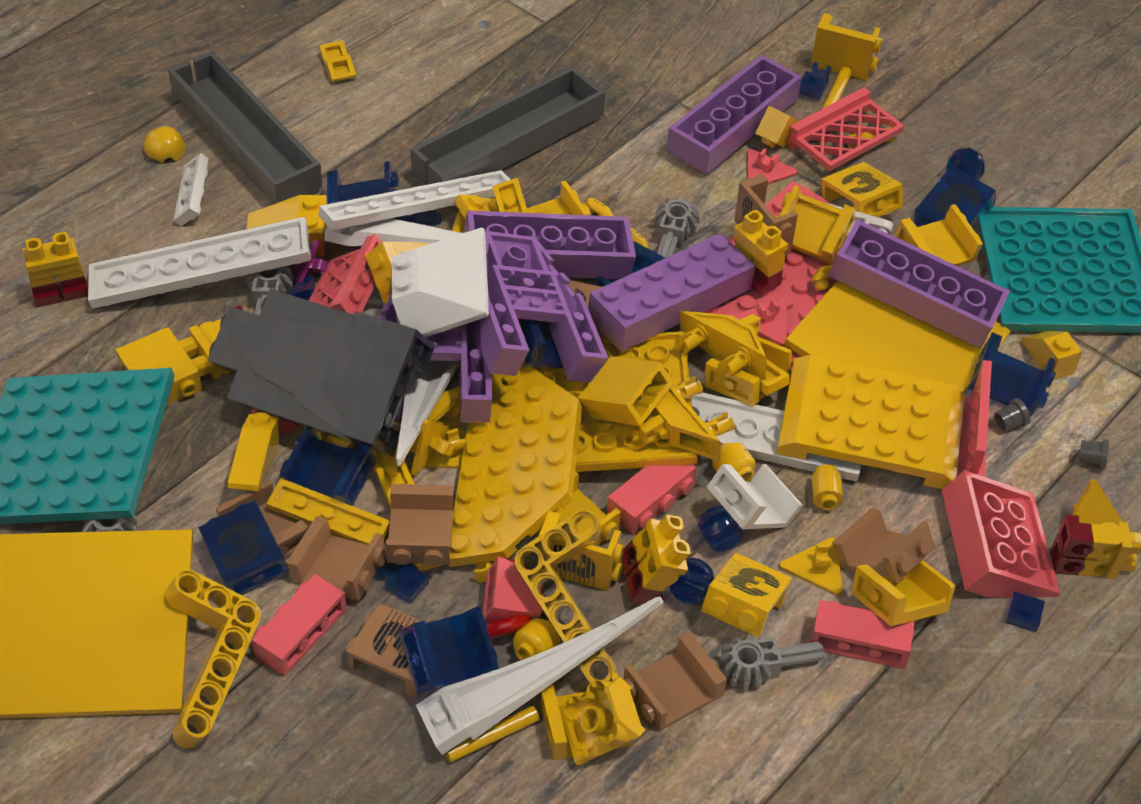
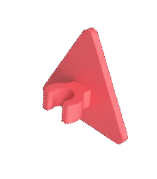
(771, 168)
(773, 320)

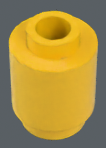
(827, 487)

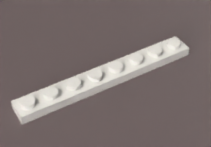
(408, 201)

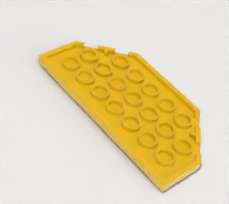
(514, 466)

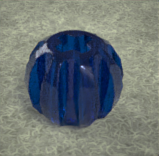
(968, 161)
(719, 529)
(694, 584)

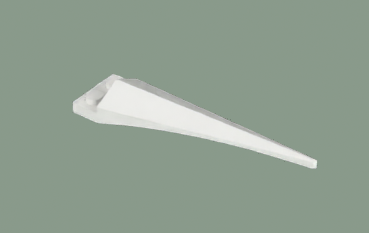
(388, 231)
(420, 399)
(483, 701)

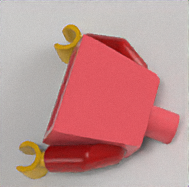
(507, 597)

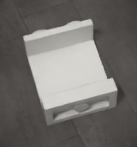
(757, 503)

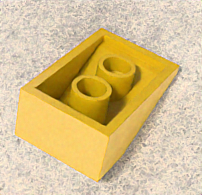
(293, 208)

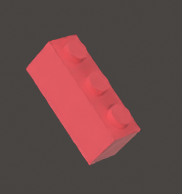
(650, 493)
(298, 624)
(861, 634)

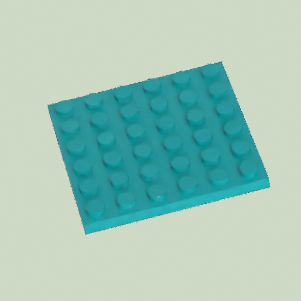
(1064, 268)
(78, 443)

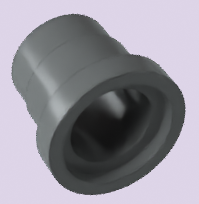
(1012, 415)
(1094, 452)

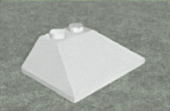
(442, 283)

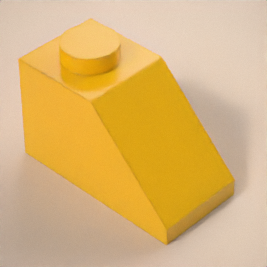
(775, 127)
(1057, 346)

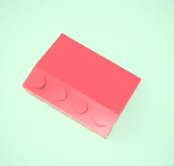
(998, 538)

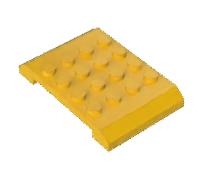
(873, 418)

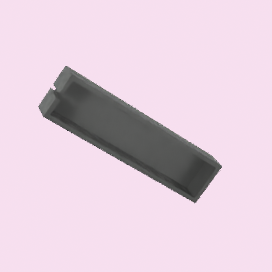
(245, 129)
(510, 129)

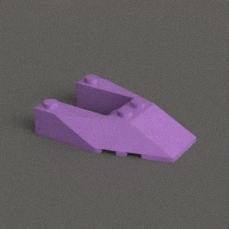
(529, 287)
(460, 345)

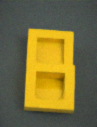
(337, 61)

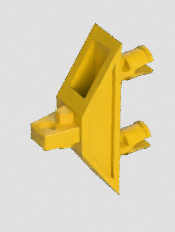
(726, 336)
(682, 426)

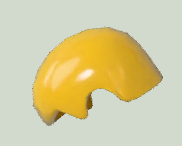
(164, 143)

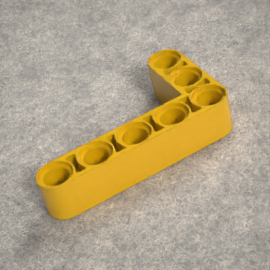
(562, 598)
(219, 655)

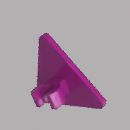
(314, 266)

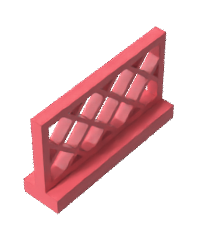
(834, 119)
(347, 280)
(975, 425)

